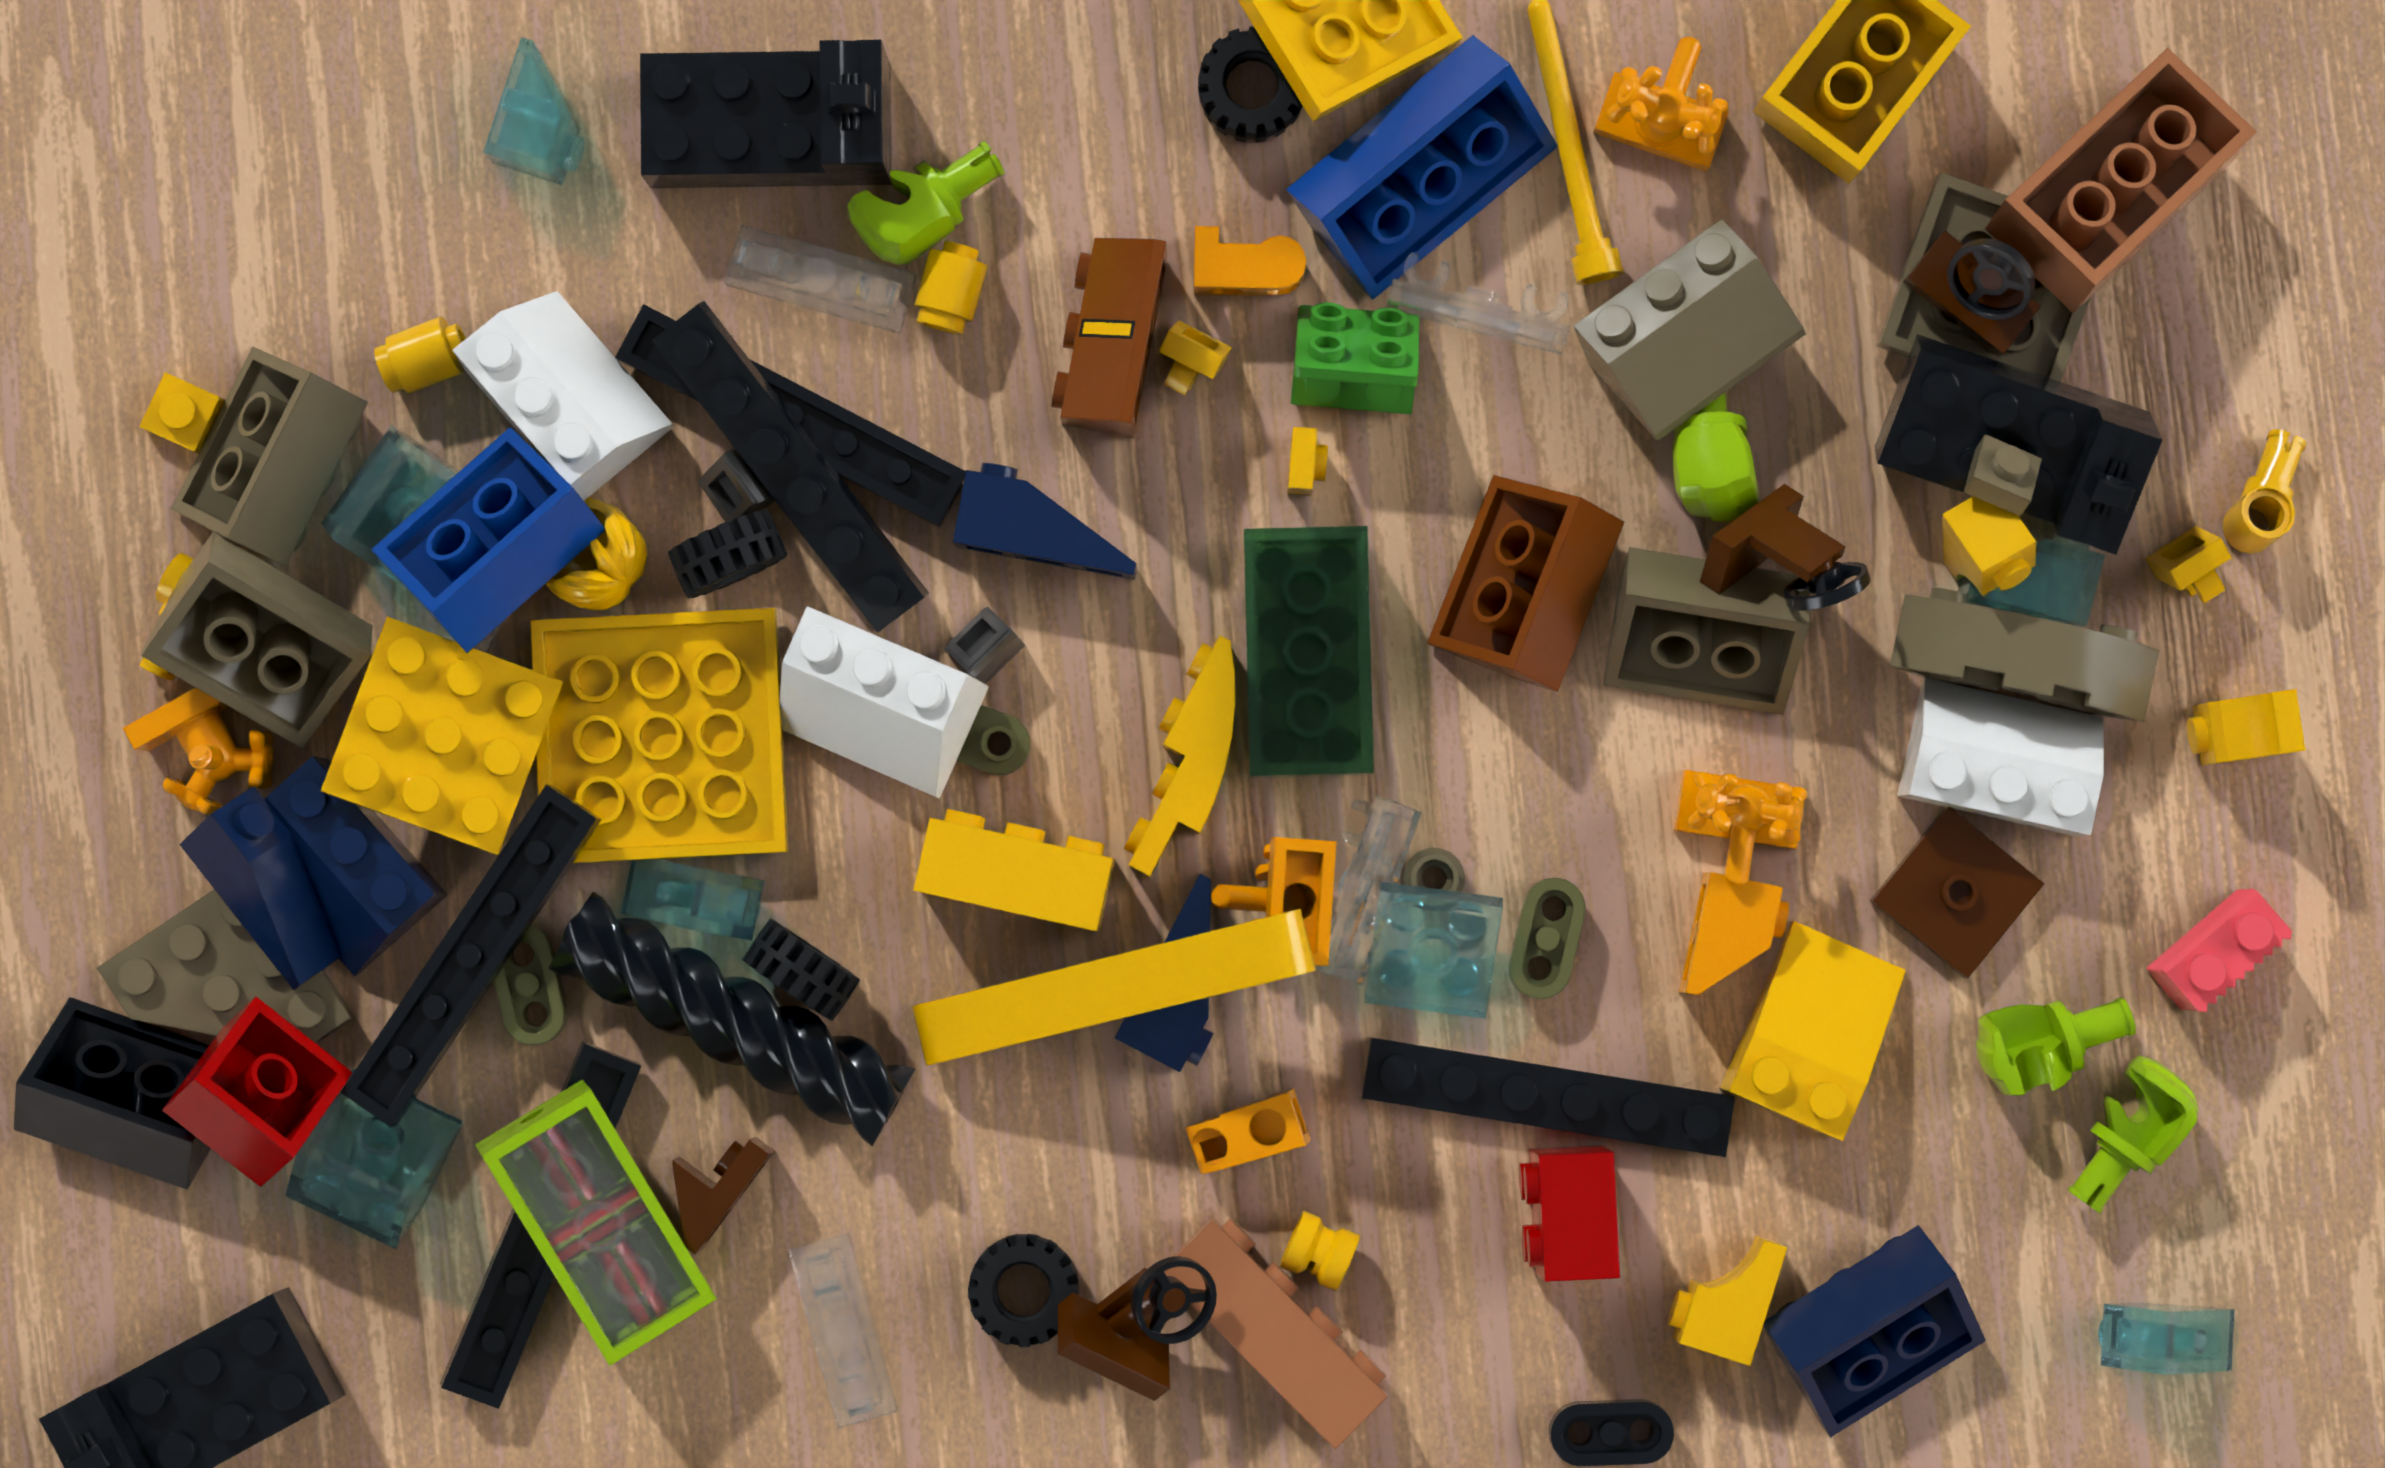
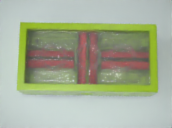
(596, 1221)

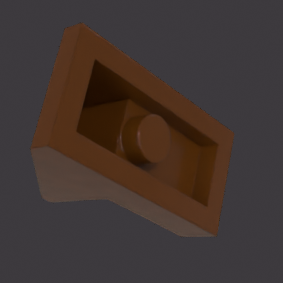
(707, 1204)

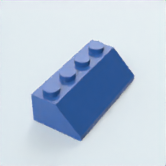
(1423, 165)

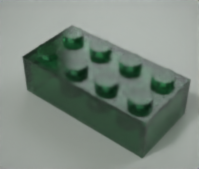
(1308, 652)

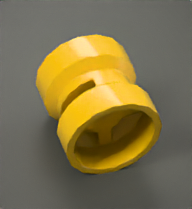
(1319, 1250)

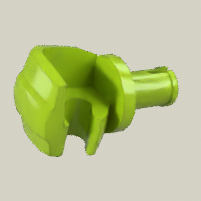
(933, 210)
(1714, 464)
(2046, 1043)
(2140, 1141)

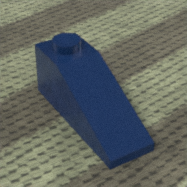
(1023, 523)
(265, 884)
(1177, 1031)

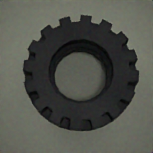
(1223, 111)
(727, 553)
(801, 969)
(984, 1281)

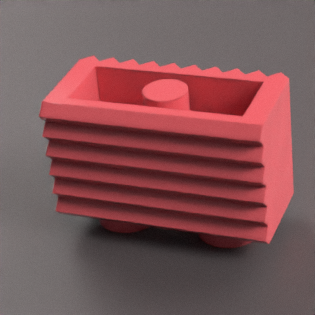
(2219, 950)

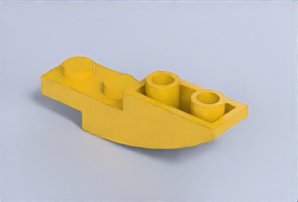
(1202, 735)

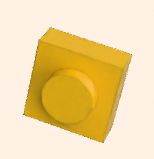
(182, 412)
(1306, 461)

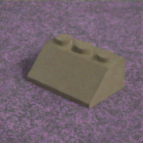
(1688, 330)
(270, 456)
(258, 640)
(1700, 644)

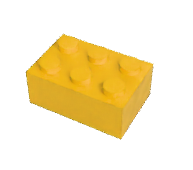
(1859, 77)
(1015, 870)

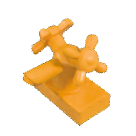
(1663, 117)
(208, 744)
(1740, 812)
(1298, 878)

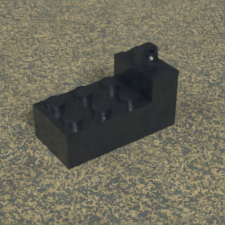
(767, 117)
(2089, 445)
(202, 1395)

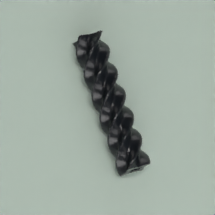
(731, 1018)

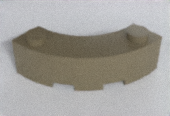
(2033, 655)

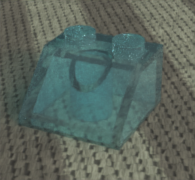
(384, 493)
(370, 1171)

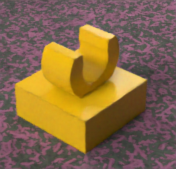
(1193, 354)
(2191, 562)

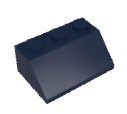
(356, 864)
(1875, 1330)

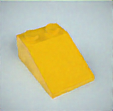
(1815, 1031)

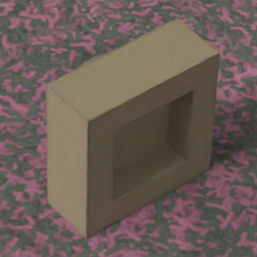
(2002, 475)

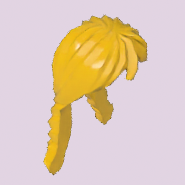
(606, 567)

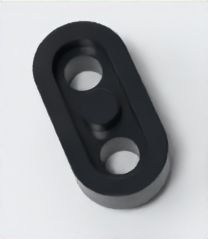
(1610, 1432)

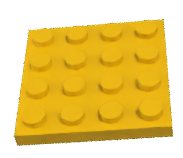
(667, 731)

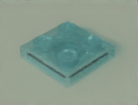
(1433, 950)

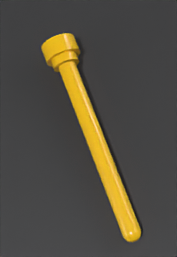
(1594, 257)

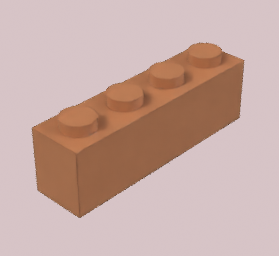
(1278, 1336)

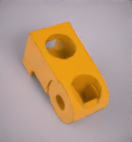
(1246, 269)
(1249, 1132)

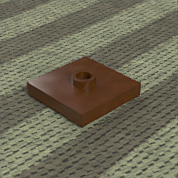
(1957, 892)

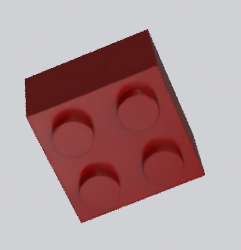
(258, 1092)
(1571, 1213)

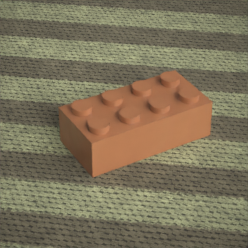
(2120, 179)

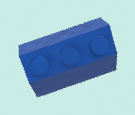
(489, 539)

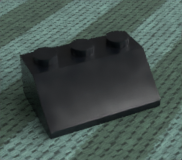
(103, 1091)

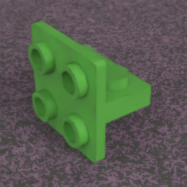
(1355, 358)

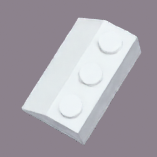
(562, 391)
(876, 702)
(2004, 758)

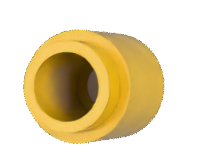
(950, 288)
(420, 356)

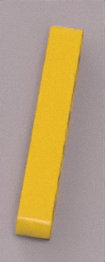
(1114, 987)

